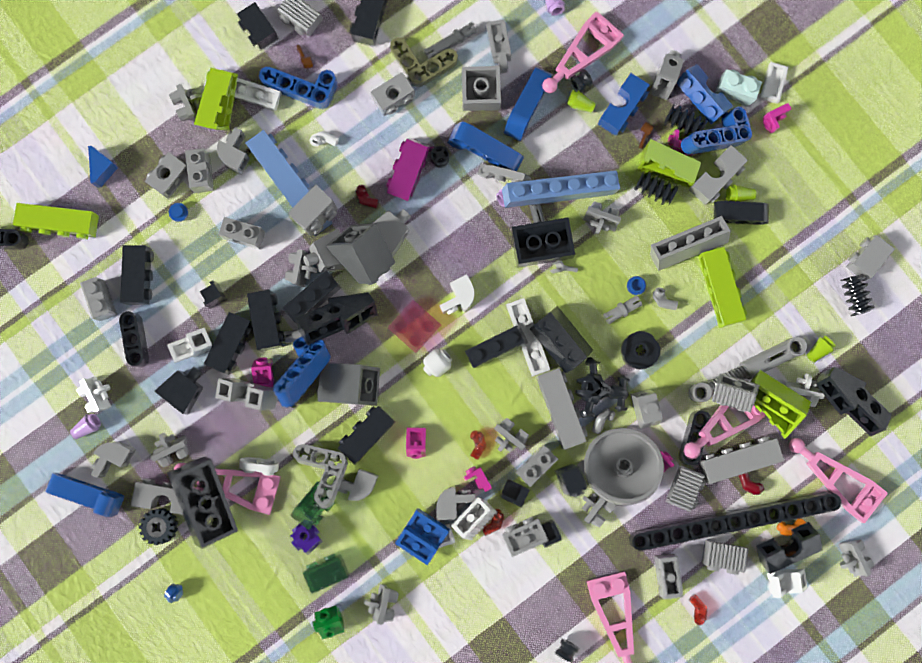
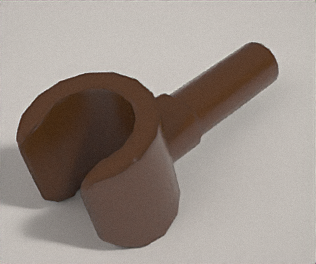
(306, 61)
(646, 128)

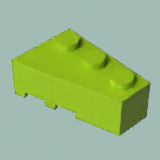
(217, 100)
(668, 164)
(779, 403)

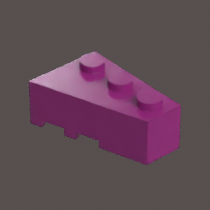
(408, 168)

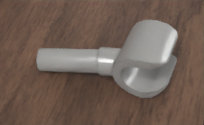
(561, 267)

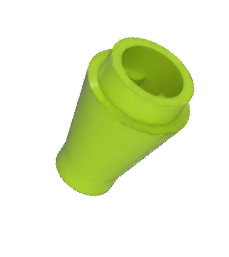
(580, 102)
(740, 193)
(820, 349)

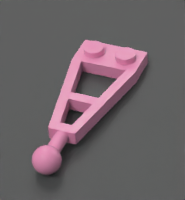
(600, 29)
(692, 449)
(265, 491)
(866, 500)
(610, 586)

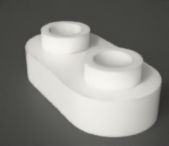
(252, 465)

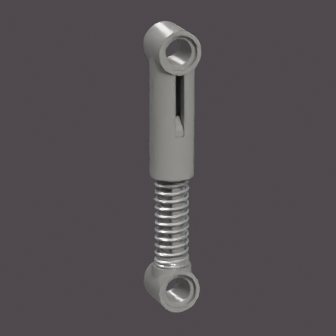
(751, 366)

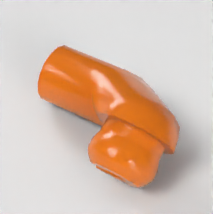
(785, 529)

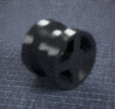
(581, 81)
(437, 153)
(567, 650)

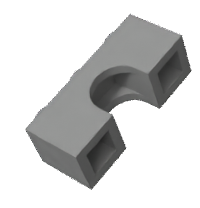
(729, 164)
(253, 395)
(148, 492)

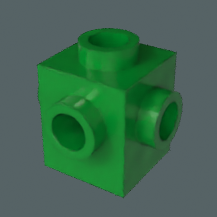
(328, 622)

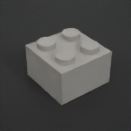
(481, 88)
(313, 211)

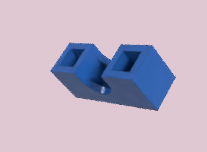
(694, 85)
(633, 91)

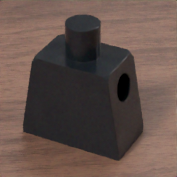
(181, 390)

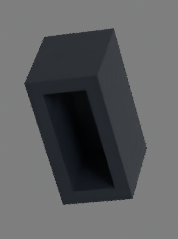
(259, 28)

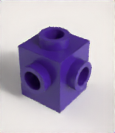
(310, 543)

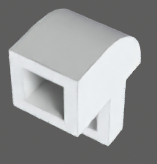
(463, 294)
(191, 346)
(787, 582)

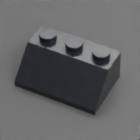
(543, 242)
(561, 340)

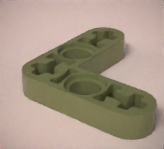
(417, 68)

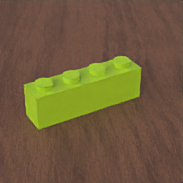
(55, 220)
(722, 287)

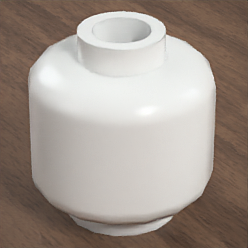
(437, 362)

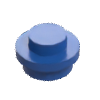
(178, 212)
(636, 285)
(173, 593)

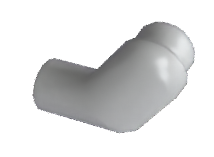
(662, 301)
(601, 418)

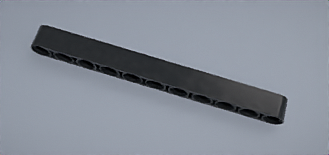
(743, 523)

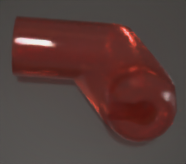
(480, 444)
(495, 524)
(700, 610)

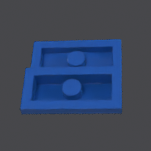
(422, 536)

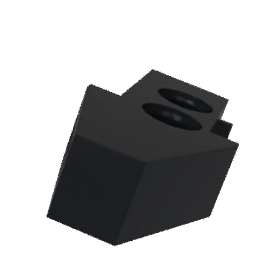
(340, 314)
(850, 397)

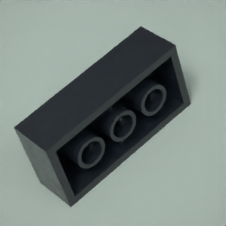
(215, 504)

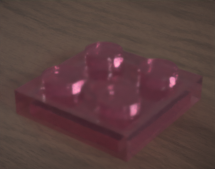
(414, 326)

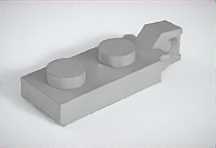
(499, 43)
(502, 174)

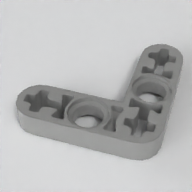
(330, 470)

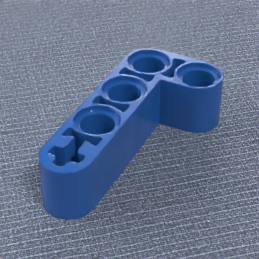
(297, 84)
(526, 104)
(734, 132)
(470, 138)
(302, 372)
(103, 501)

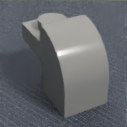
(229, 153)
(109, 453)
(362, 486)
(447, 502)

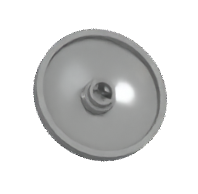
(623, 466)

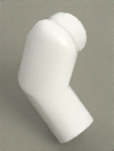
(323, 137)

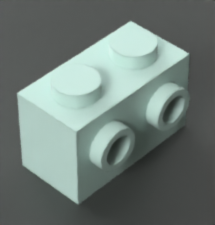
(738, 87)

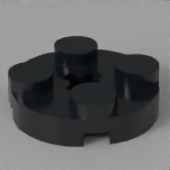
(648, 343)

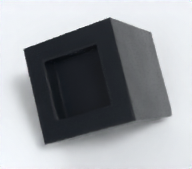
(213, 295)
(514, 493)
(551, 532)

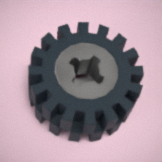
(165, 526)

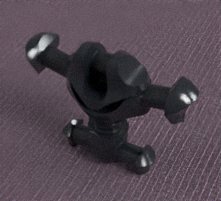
(595, 388)

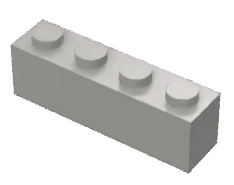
(690, 243)
(561, 409)
(740, 460)

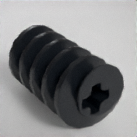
(684, 121)
(656, 188)
(857, 294)

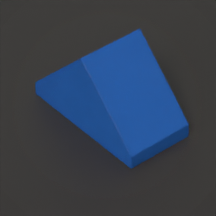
(100, 167)

